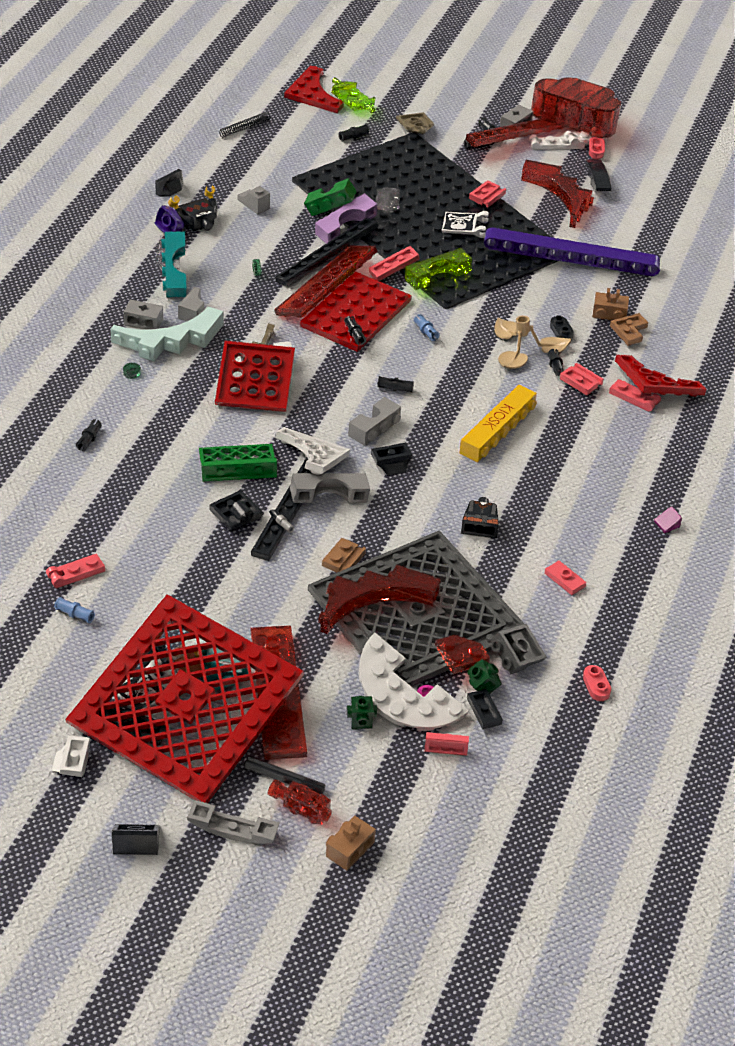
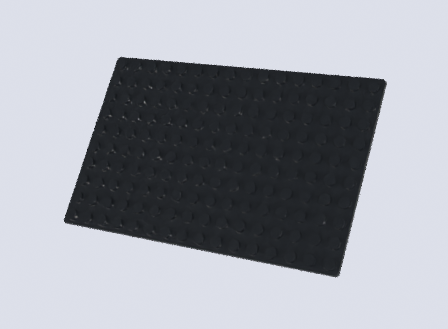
(428, 189)

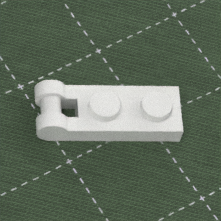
(581, 136)

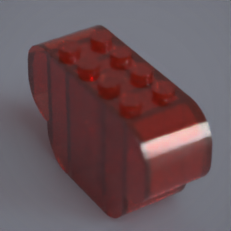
(577, 105)

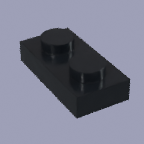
(484, 709)

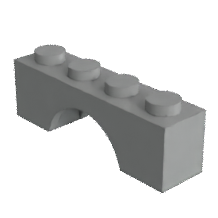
(351, 486)

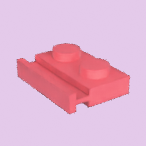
(487, 193)
(581, 378)

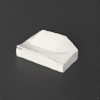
(72, 757)

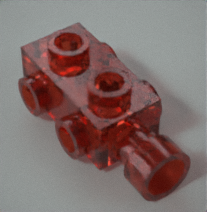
(309, 801)

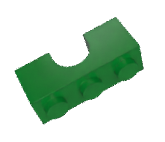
(339, 195)

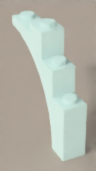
(174, 339)

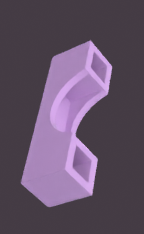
(357, 210)

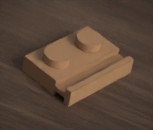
(343, 555)

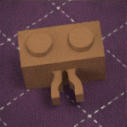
(610, 305)
(350, 842)

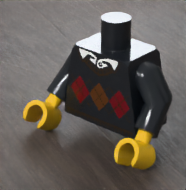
(199, 213)

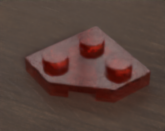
(460, 652)

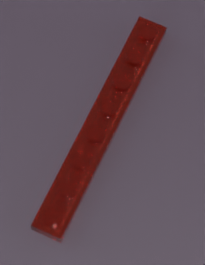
(511, 132)

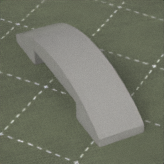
(232, 827)

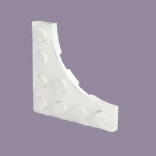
(320, 453)

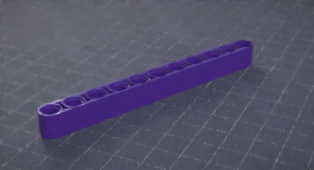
(572, 251)

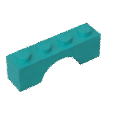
(175, 280)

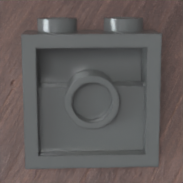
(517, 648)

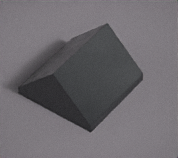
(135, 839)

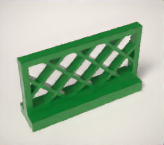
(236, 469)

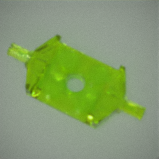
(352, 96)

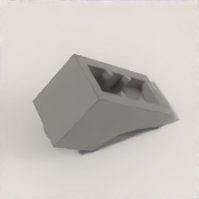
(256, 199)
(191, 305)

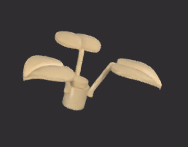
(522, 327)

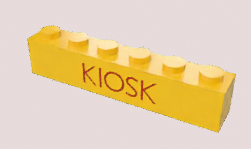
(498, 423)

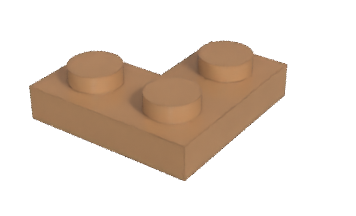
(628, 328)

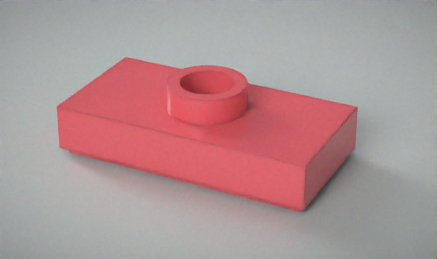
(565, 577)
(446, 743)

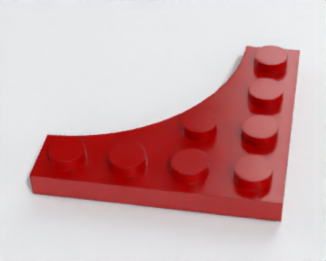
(309, 91)
(657, 382)

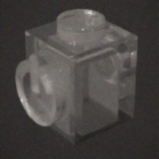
(387, 199)

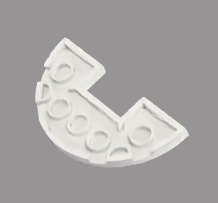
(396, 698)

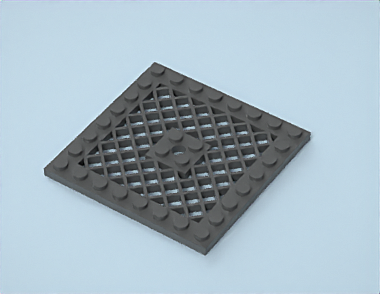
(437, 548)

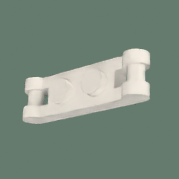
(550, 142)

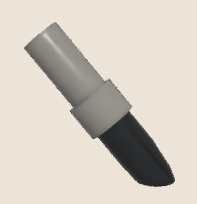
(281, 520)

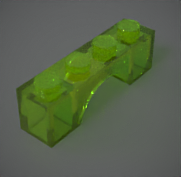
(453, 262)

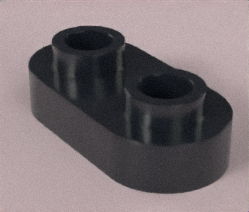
(561, 327)

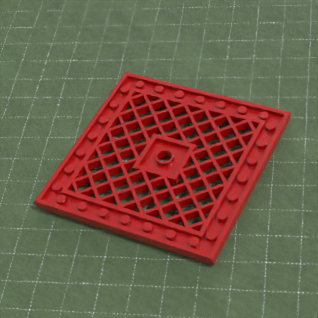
(169, 616)

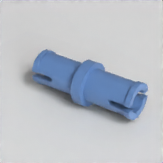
(426, 327)
(74, 610)

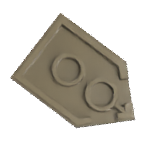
(415, 122)

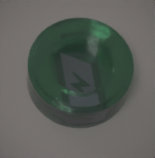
(256, 267)
(131, 370)

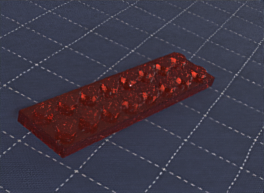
(325, 281)
(285, 731)

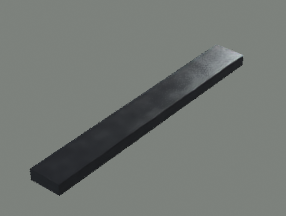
(326, 252)
(273, 531)

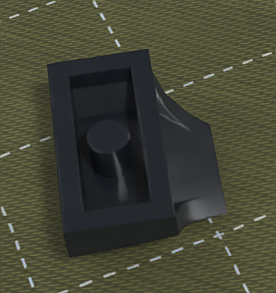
(169, 184)
(392, 458)

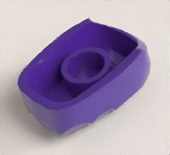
(168, 220)

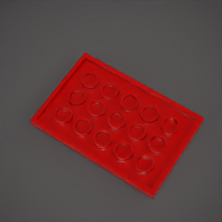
(359, 296)

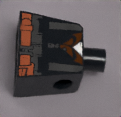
(481, 519)

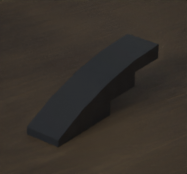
(598, 174)

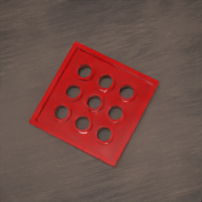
(260, 400)

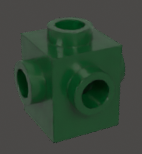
(484, 676)
(361, 712)

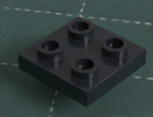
(236, 510)

